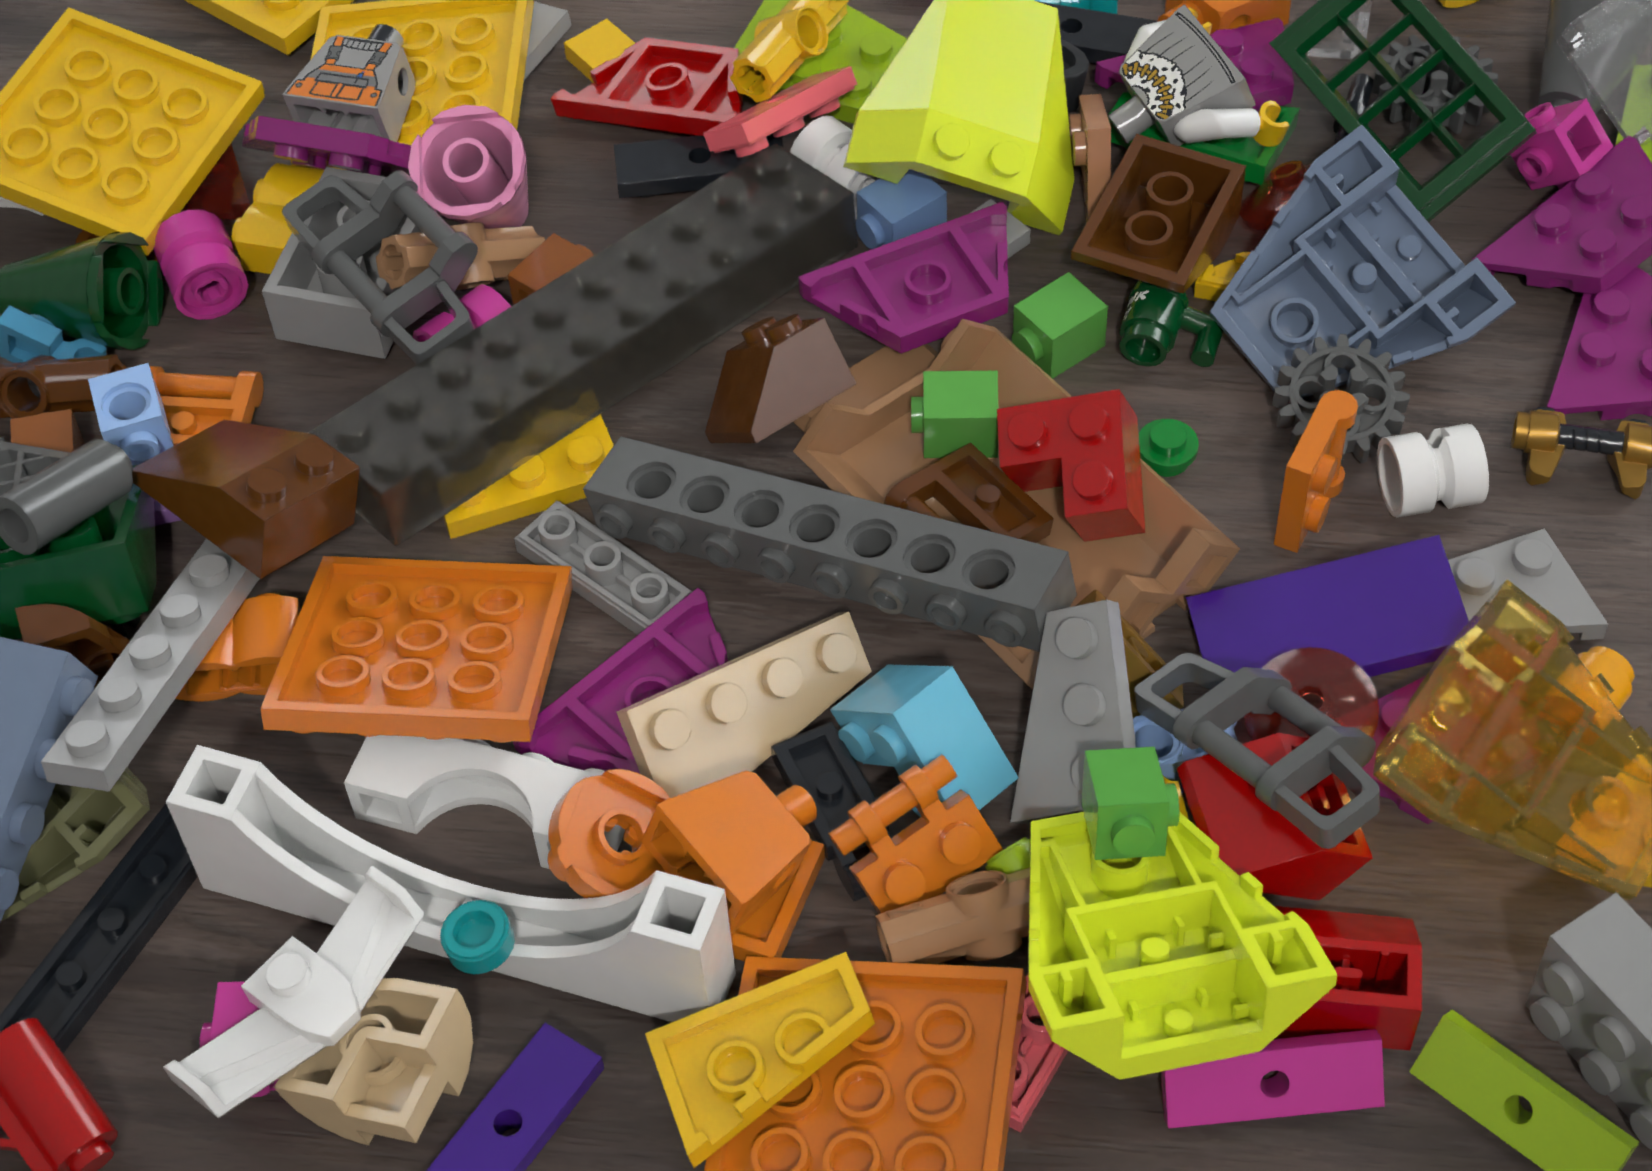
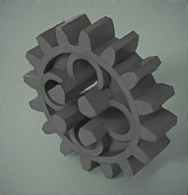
(1433, 88)
(1367, 378)

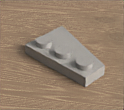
(1539, 571)
(1075, 707)

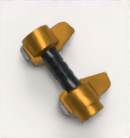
(1547, 435)

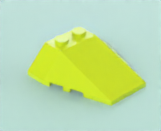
(976, 105)
(1161, 954)

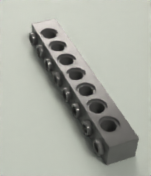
(832, 542)

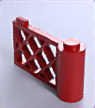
(48, 1106)

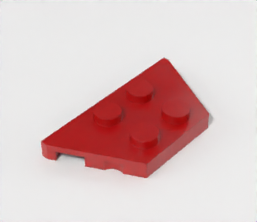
(659, 88)

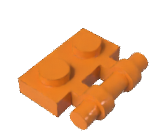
(927, 854)

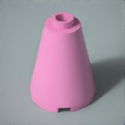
(472, 168)

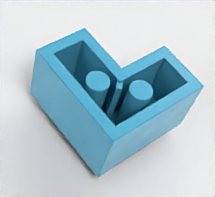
(916, 715)

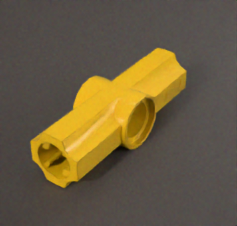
(784, 44)

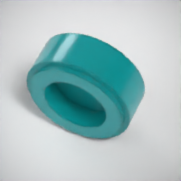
(477, 937)

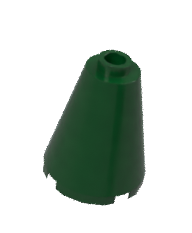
(90, 289)

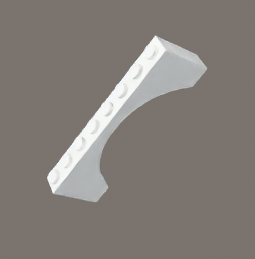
(642, 949)

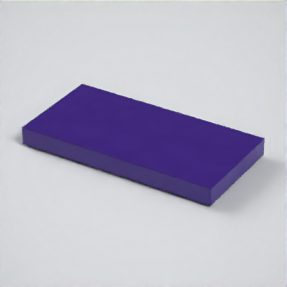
(1374, 607)

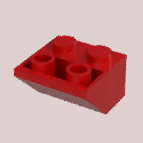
(1263, 840)
(1376, 977)

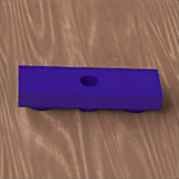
(529, 1096)

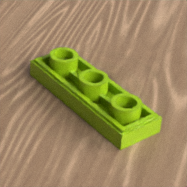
(1485, 1084)

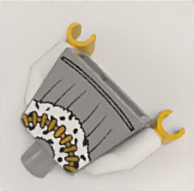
(1189, 88)

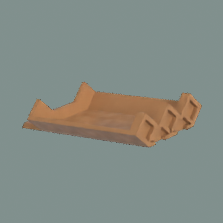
(866, 447)

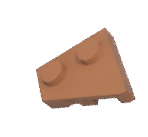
(1091, 148)

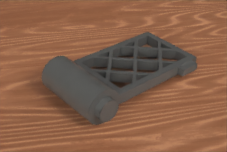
(56, 490)

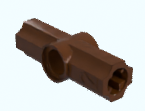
(60, 382)

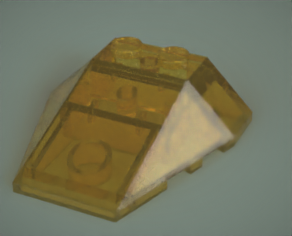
(1526, 749)

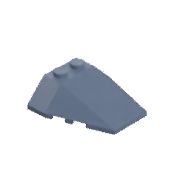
(1357, 264)

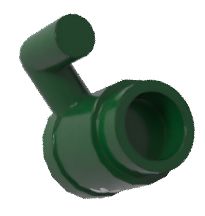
(1154, 323)

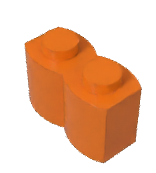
(245, 651)

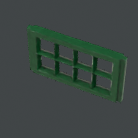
(1469, 164)

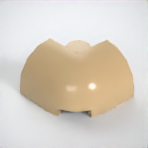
(388, 1066)

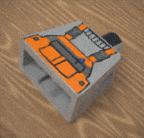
(355, 85)

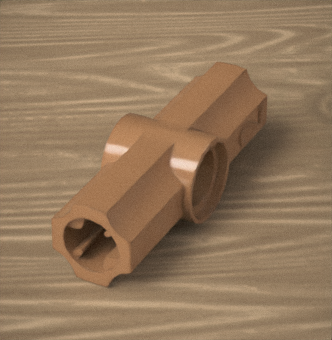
(498, 254)
(975, 919)

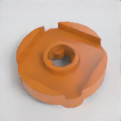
(578, 838)

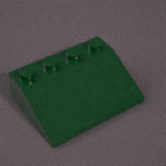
(95, 568)

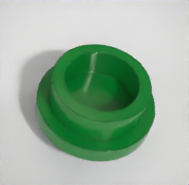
(1168, 446)

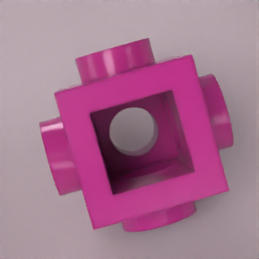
(1565, 144)

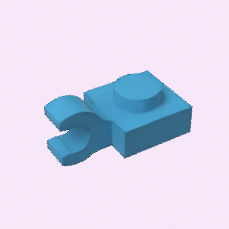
(34, 335)

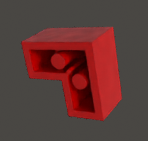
(1088, 449)

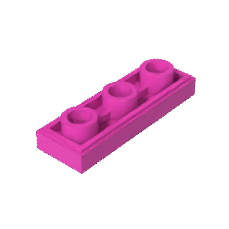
(1312, 1078)

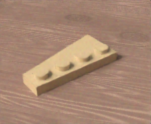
(743, 707)

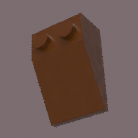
(1163, 214)
(255, 490)

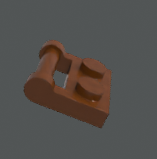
(975, 495)

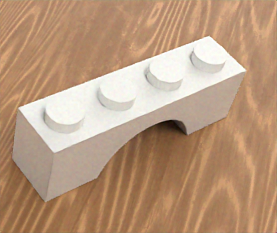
(416, 779)

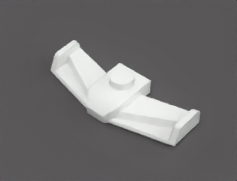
(303, 999)

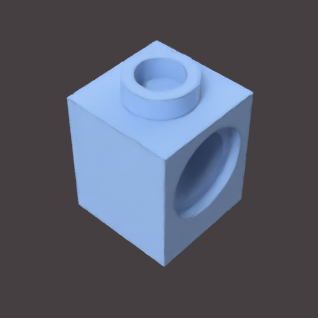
(131, 412)

